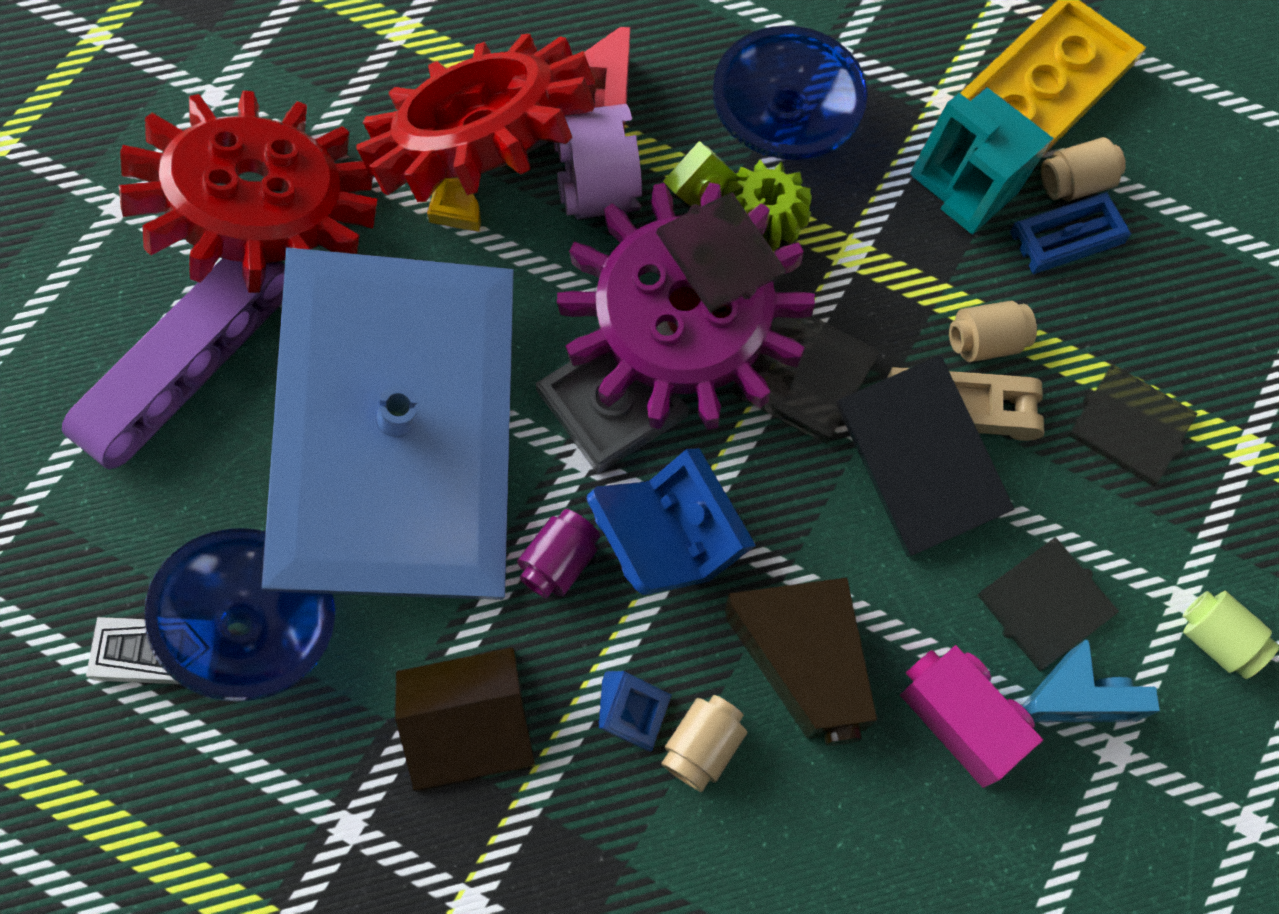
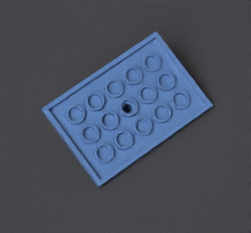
(375, 495)

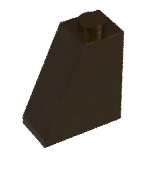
(810, 654)

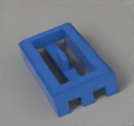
(1046, 260)

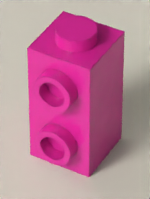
(970, 714)

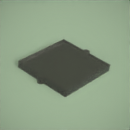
(720, 252)
(1133, 424)
(1047, 603)

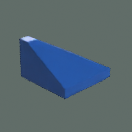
(632, 708)

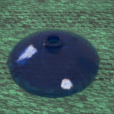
(793, 73)
(220, 584)

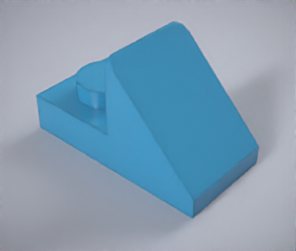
(1074, 696)

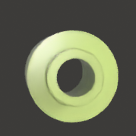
(1230, 633)

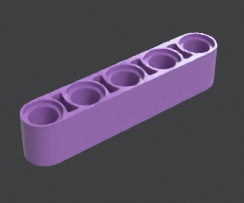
(171, 363)

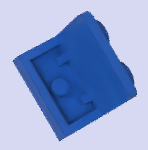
(673, 527)

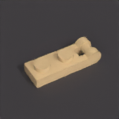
(984, 401)

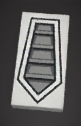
(123, 653)

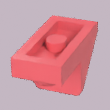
(610, 68)

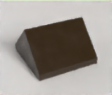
(462, 719)

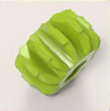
(781, 194)

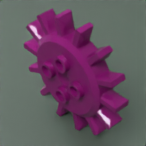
(704, 349)

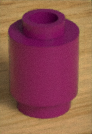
(558, 554)

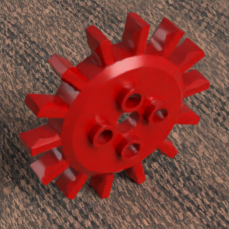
(477, 116)
(244, 217)

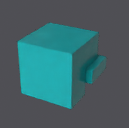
(979, 157)

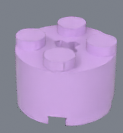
(599, 163)

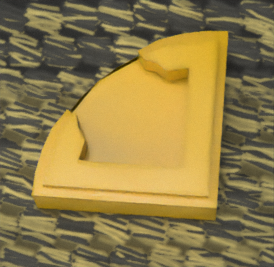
(453, 207)

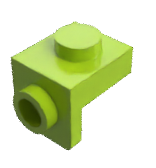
(696, 171)

